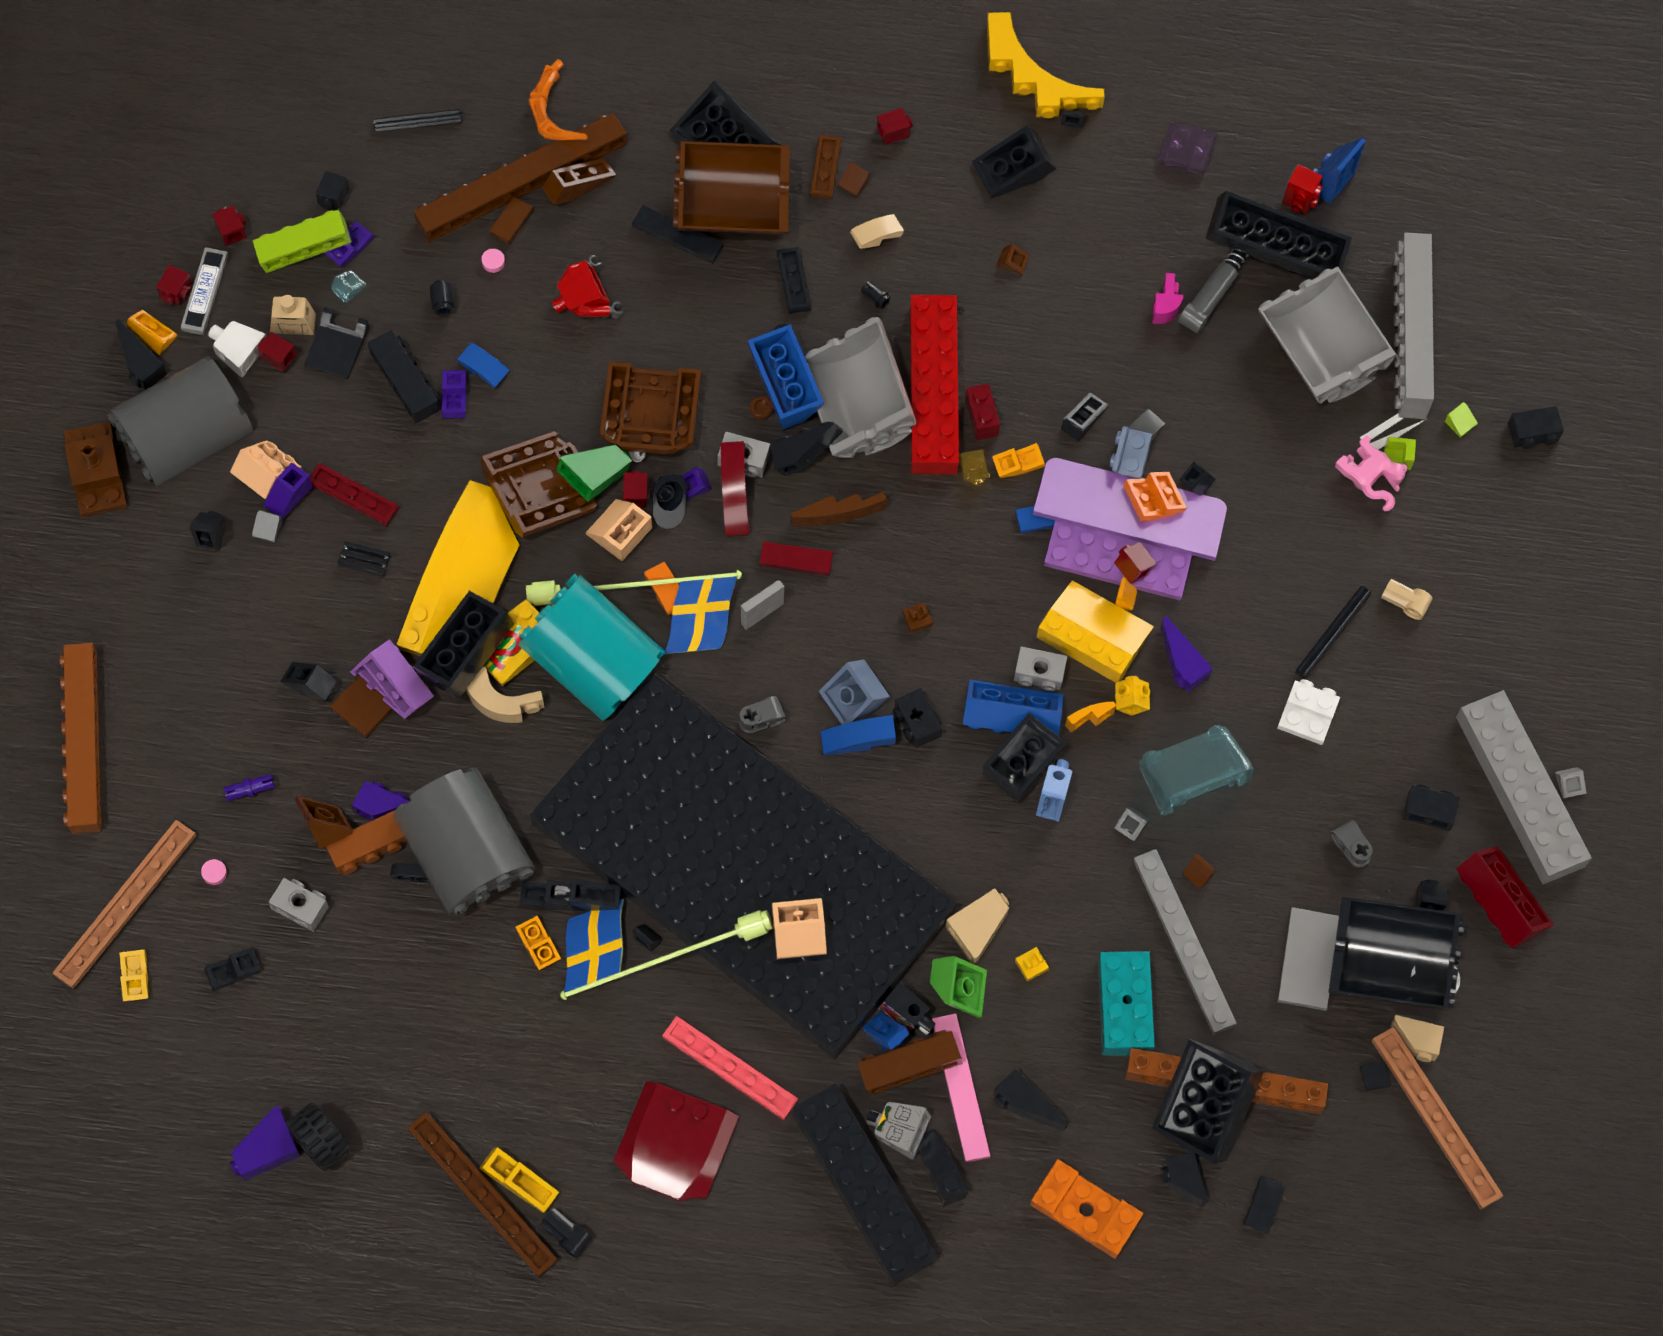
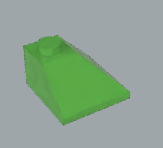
(959, 984)

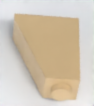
(978, 923)

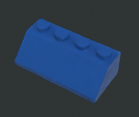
(785, 376)
(1005, 706)

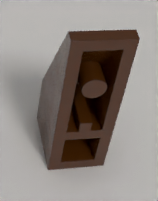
(575, 180)

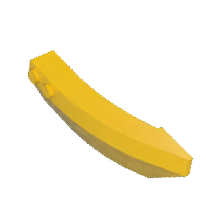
(468, 556)

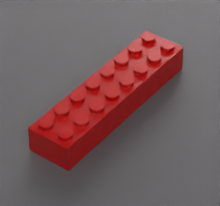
(934, 384)

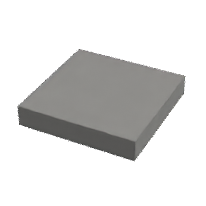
(762, 604)

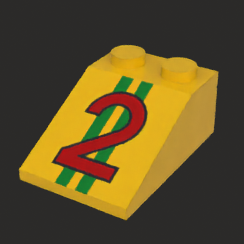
(508, 657)

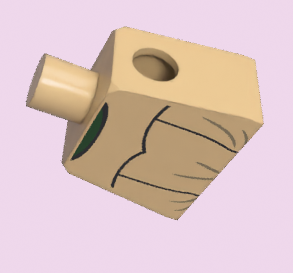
(292, 316)

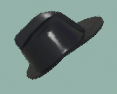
(668, 500)

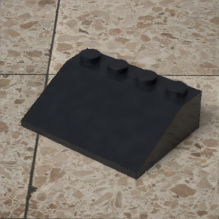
(721, 119)
(1207, 1101)

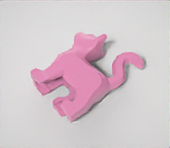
(1373, 466)

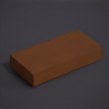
(511, 220)

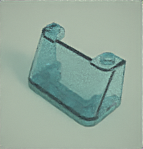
(1195, 768)

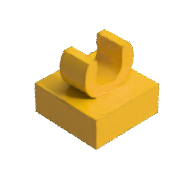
(1031, 964)

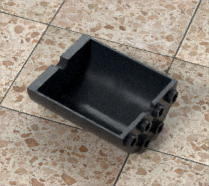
(1384, 942)

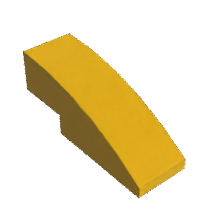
(518, 1179)

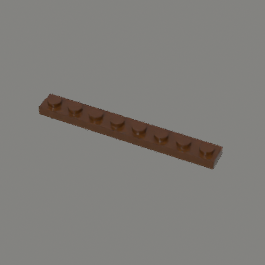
(482, 1194)

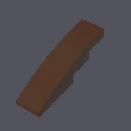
(831, 512)

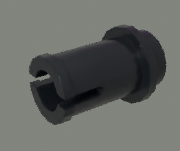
(876, 295)

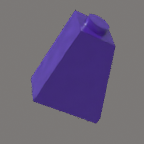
(264, 1147)

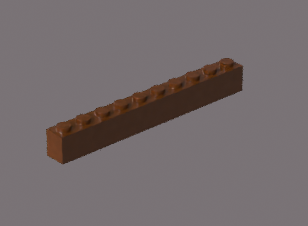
(517, 178)

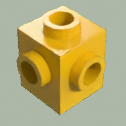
(1132, 695)

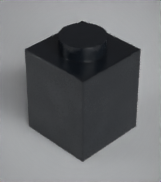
(332, 191)

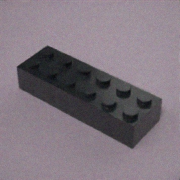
(1276, 236)

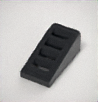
(1077, 428)

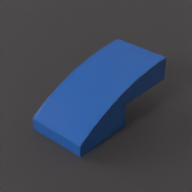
(483, 364)

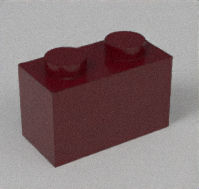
(982, 412)

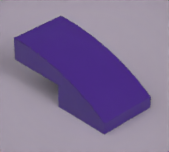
(360, 239)
(454, 394)

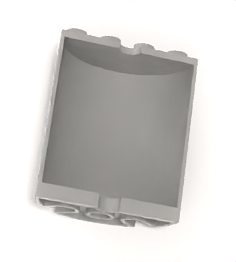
(1328, 336)
(862, 390)

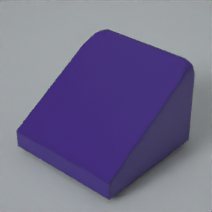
(696, 482)

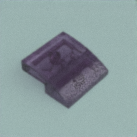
(1187, 148)

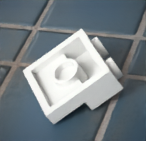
(1309, 711)

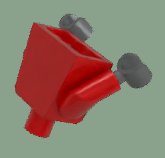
(584, 293)

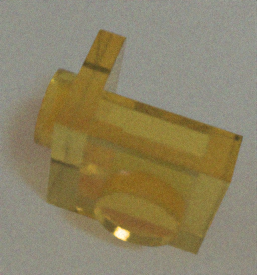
(974, 466)

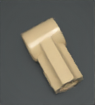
(1412, 601)

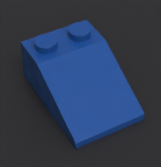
(1339, 168)

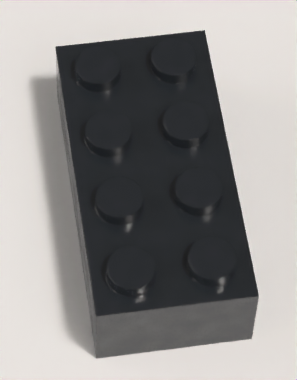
(463, 644)

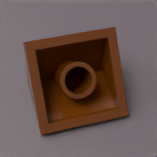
(323, 821)

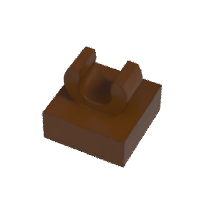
(917, 617)

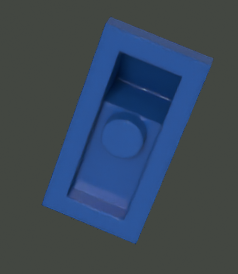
(885, 1032)

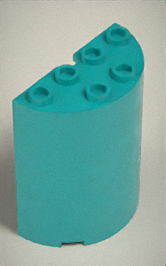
(590, 647)

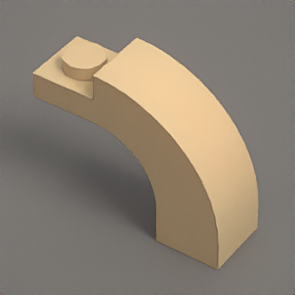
(499, 706)

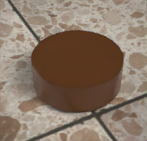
(761, 408)

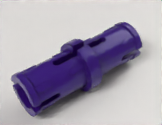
(249, 787)

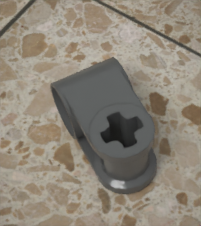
(763, 715)
(1350, 840)

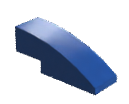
(858, 735)

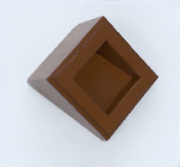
(854, 179)
(1013, 259)
(1199, 871)

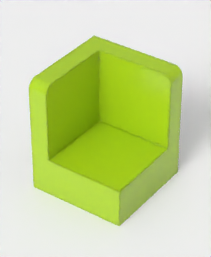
(1401, 450)

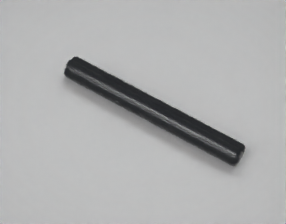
(1333, 632)

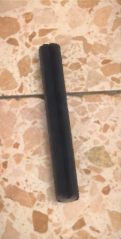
(417, 120)

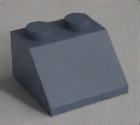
(854, 692)

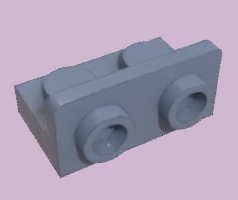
(1131, 452)

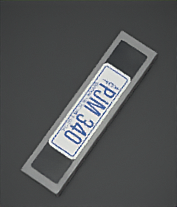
(204, 291)

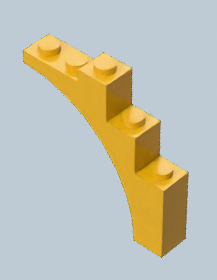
(1028, 78)

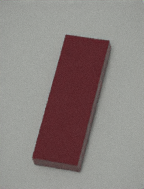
(796, 558)

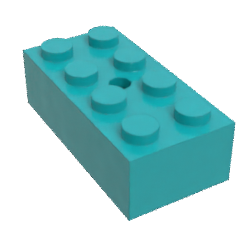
(1125, 1025)

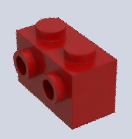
(1303, 190)

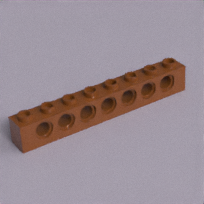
(1272, 1090)

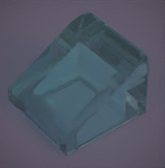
(347, 285)

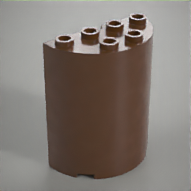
(732, 188)

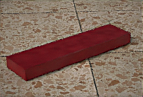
(353, 495)

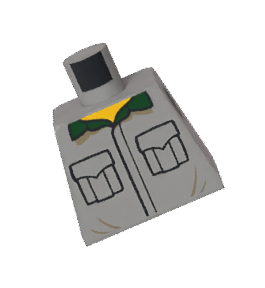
(900, 1126)

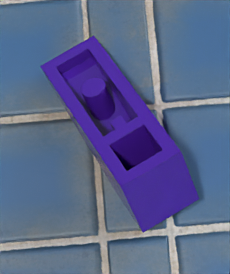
(1185, 661)

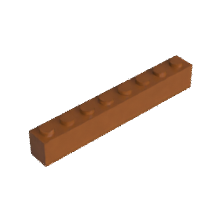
(82, 738)

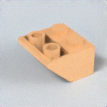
(260, 466)
(620, 528)
(799, 928)

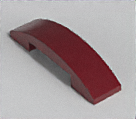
(734, 488)

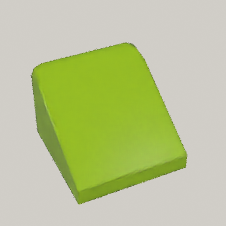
(1461, 420)

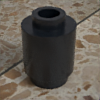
(442, 297)

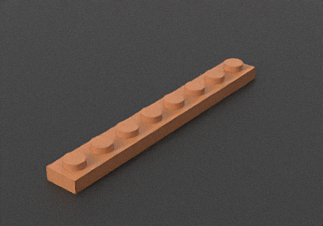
(124, 904)
(1437, 1118)

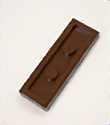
(825, 167)

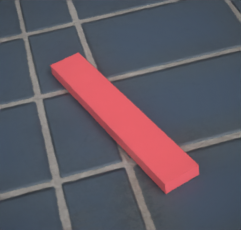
(730, 1068)

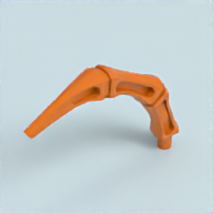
(538, 105)

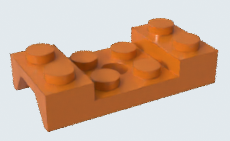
(1066, 1191)

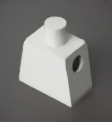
(236, 345)

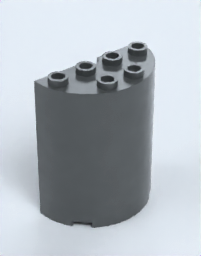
(181, 420)
(462, 839)

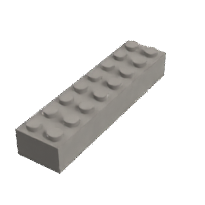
(1414, 326)
(1523, 787)

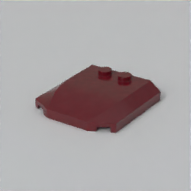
(674, 1143)

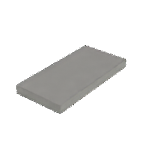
(1308, 959)

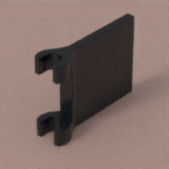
(336, 347)

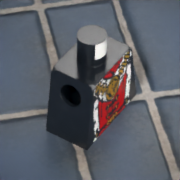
(902, 1000)

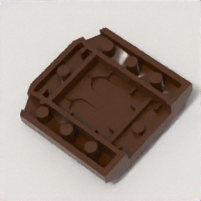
(650, 408)
(530, 486)

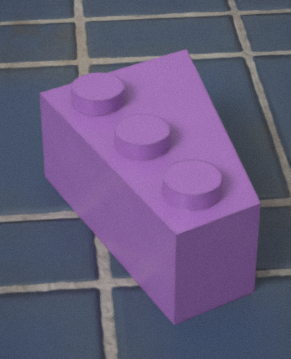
(394, 678)

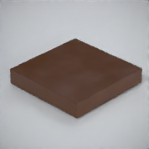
(361, 707)

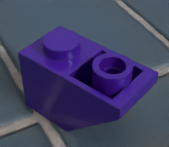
(288, 490)
(375, 801)

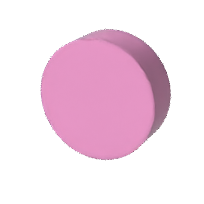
(493, 260)
(214, 872)

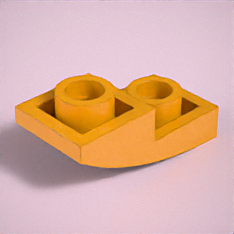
(537, 942)

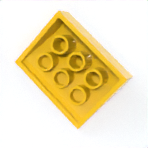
(1094, 631)

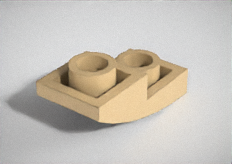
(874, 231)

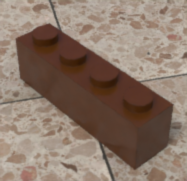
(910, 1062)

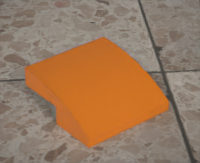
(1154, 496)

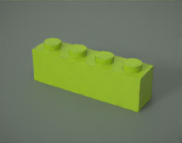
(302, 241)

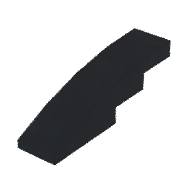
(572, 896)

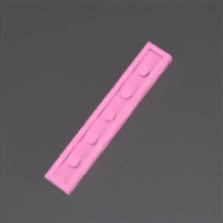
(963, 1097)

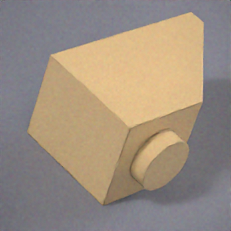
(1420, 1037)

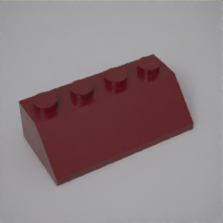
(1504, 896)

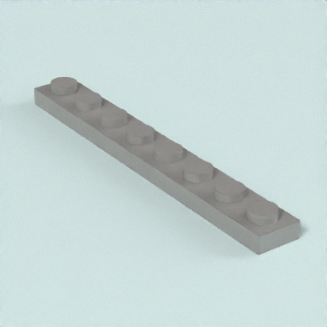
(1184, 942)

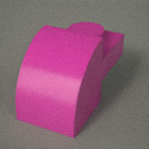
(1167, 304)

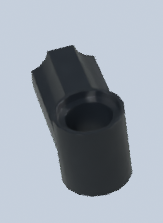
(570, 1236)

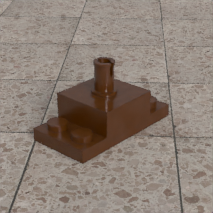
(95, 469)

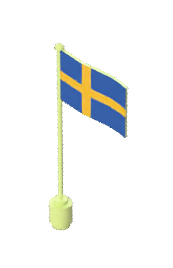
(698, 609)
(596, 946)

